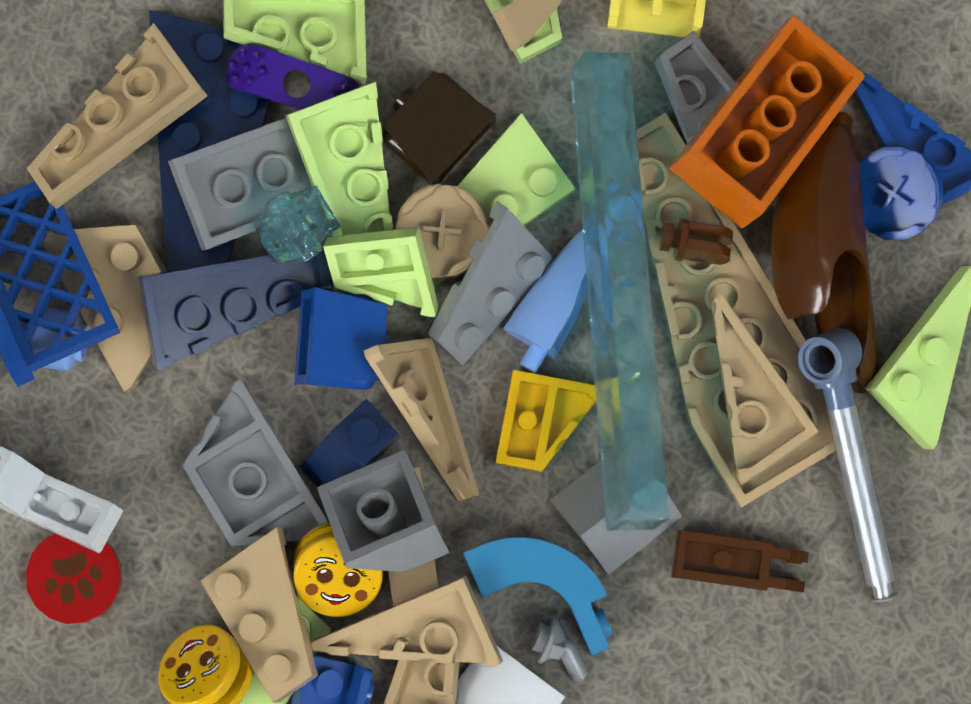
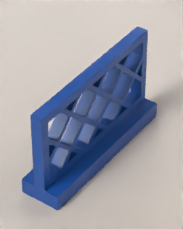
(14, 341)

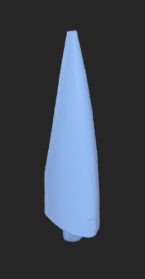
(551, 305)

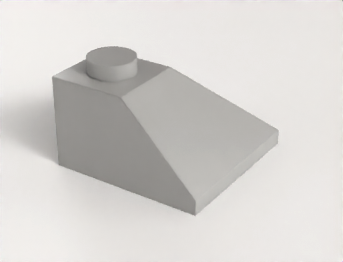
(383, 517)

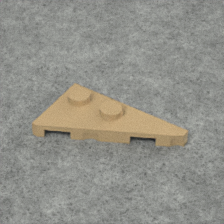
(759, 406)
(432, 626)

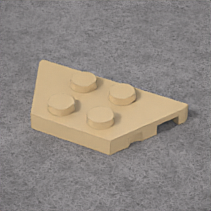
(117, 260)

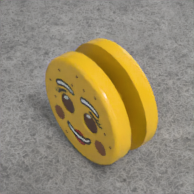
(324, 579)
(204, 668)

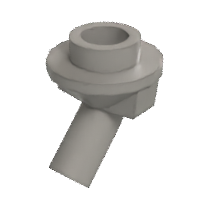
(551, 643)

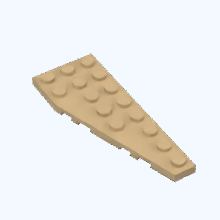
(686, 297)

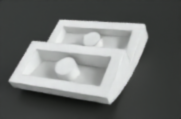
(504, 685)

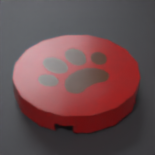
(72, 580)

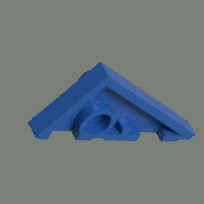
(905, 125)

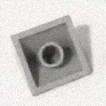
(584, 511)

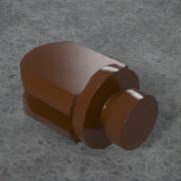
(697, 242)

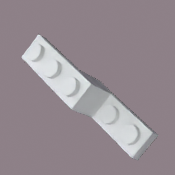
(54, 503)

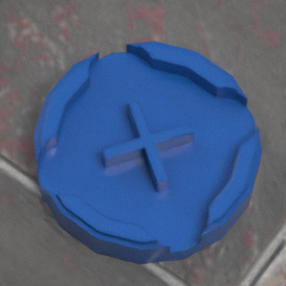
(899, 192)

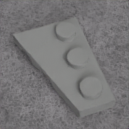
(692, 82)
(497, 279)

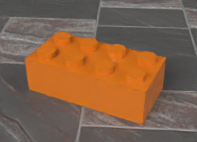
(767, 122)

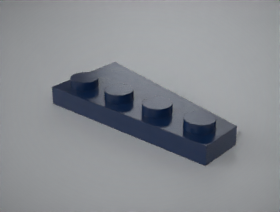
(213, 301)

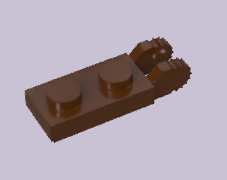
(732, 561)

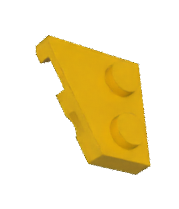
(540, 418)

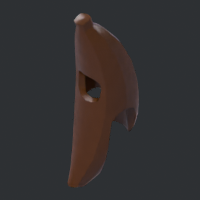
(822, 245)

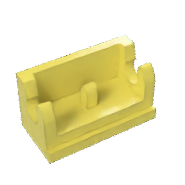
(658, 17)

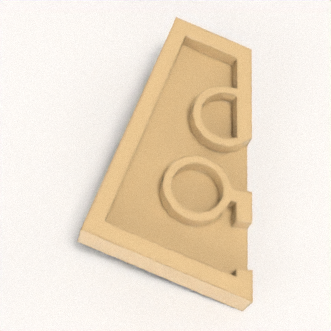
(263, 614)

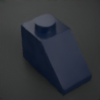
(351, 445)

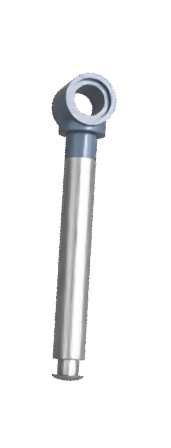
(851, 449)

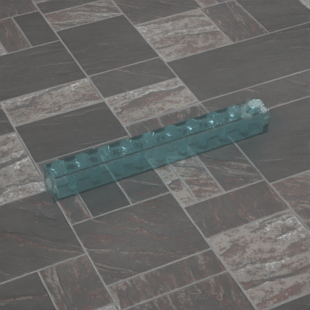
(619, 293)

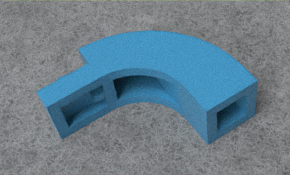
(542, 562)

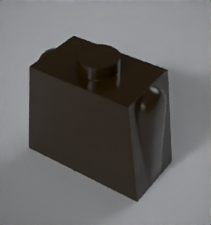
(436, 126)

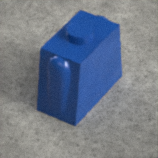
(334, 336)

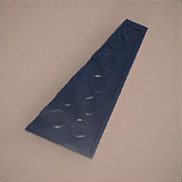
(212, 120)

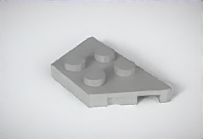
(249, 475)

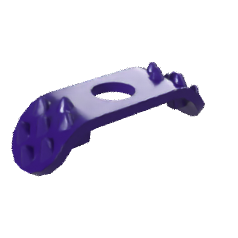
(263, 70)

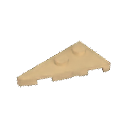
(419, 390)

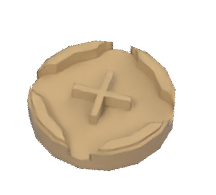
(448, 225)

